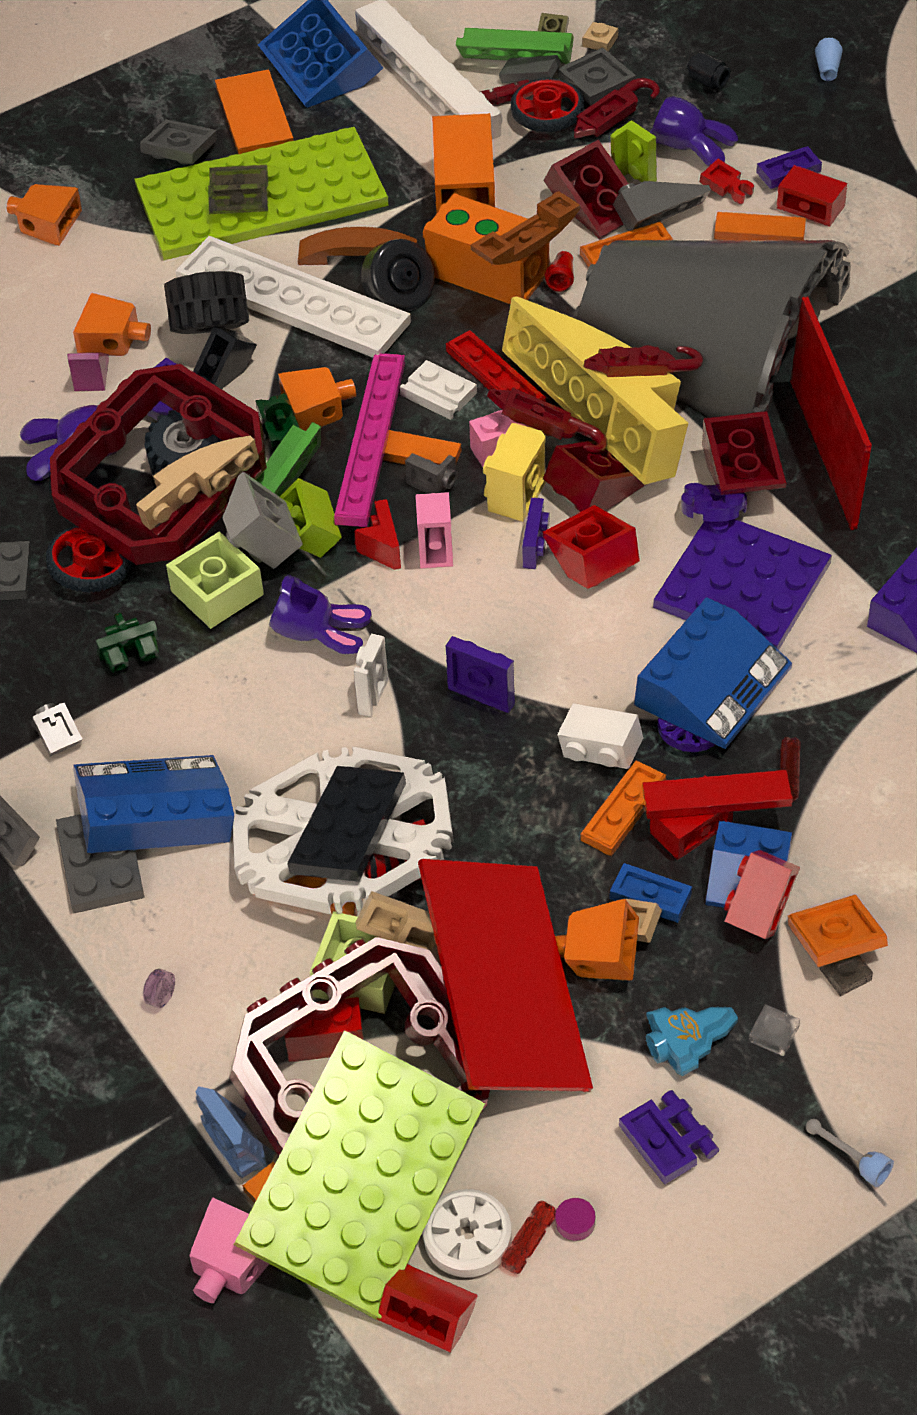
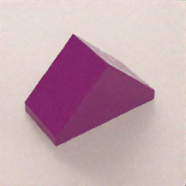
(88, 371)

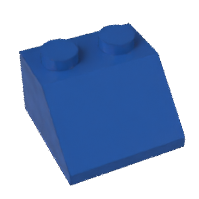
(730, 847)

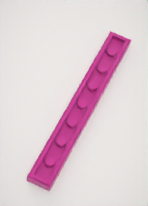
(369, 441)

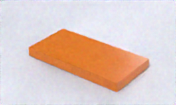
(253, 111)

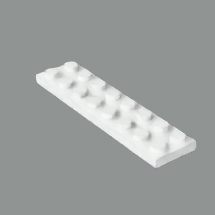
(303, 298)

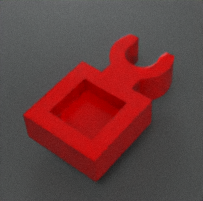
(724, 179)

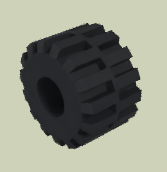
(206, 301)

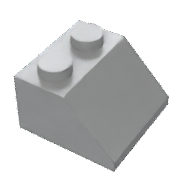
(260, 522)

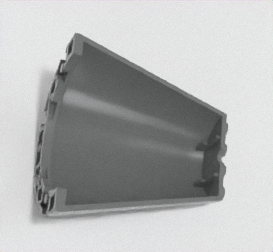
(716, 297)

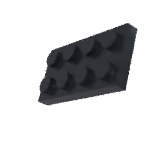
(347, 823)

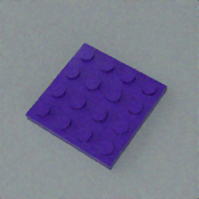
(748, 571)

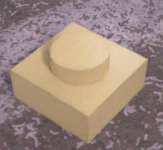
(600, 36)
(648, 918)

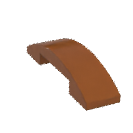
(531, 235)
(344, 242)

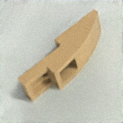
(204, 470)
(397, 922)

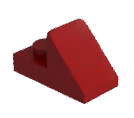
(380, 539)

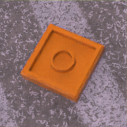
(837, 930)

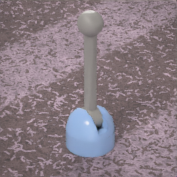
(873, 1166)

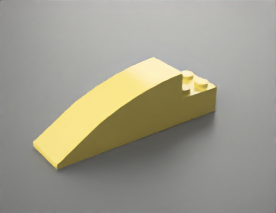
(630, 411)

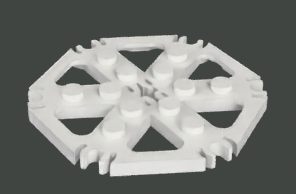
(402, 840)

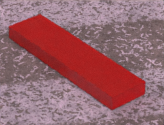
(488, 365)
(716, 794)

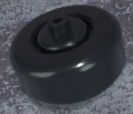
(398, 274)

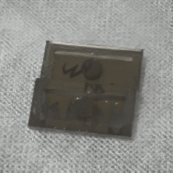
(238, 189)

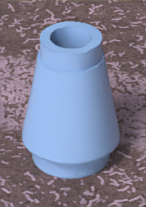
(828, 57)

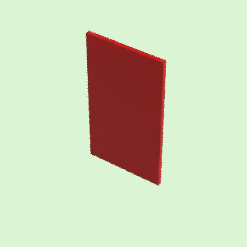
(830, 413)
(504, 977)

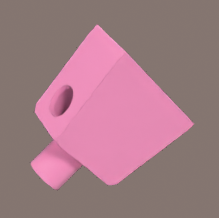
(217, 1258)

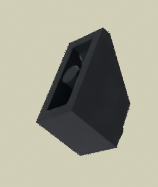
(224, 356)

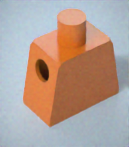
(46, 211)
(108, 326)
(315, 395)
(601, 941)

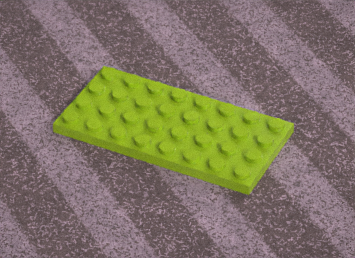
(308, 185)

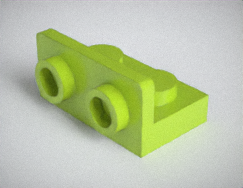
(634, 152)

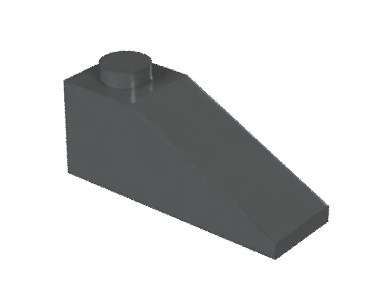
(656, 201)

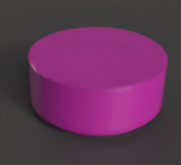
(575, 1219)

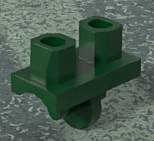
(276, 417)
(126, 637)

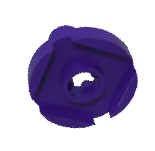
(711, 504)

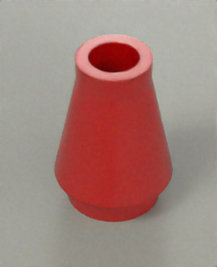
(560, 273)

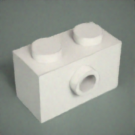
(600, 736)

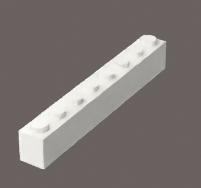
(421, 64)

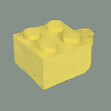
(515, 471)

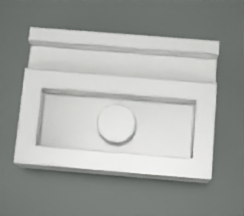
(438, 389)
(372, 674)

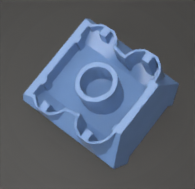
(232, 1133)

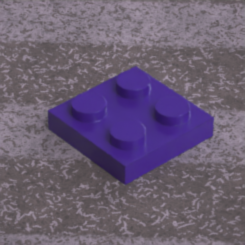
(480, 674)

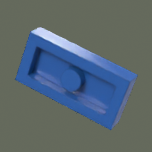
(649, 887)

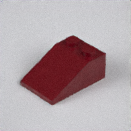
(593, 182)
(742, 453)
(589, 477)

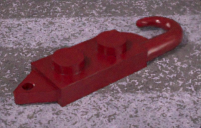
(612, 108)
(642, 361)
(545, 417)

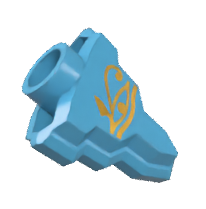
(687, 1035)

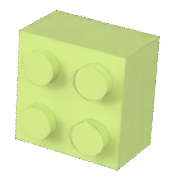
(215, 579)
(338, 936)

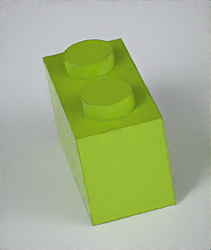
(312, 517)

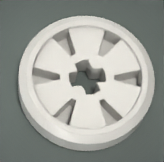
(461, 1255)

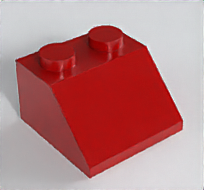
(593, 546)

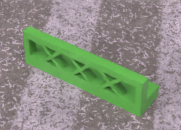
(506, 44)
(290, 458)

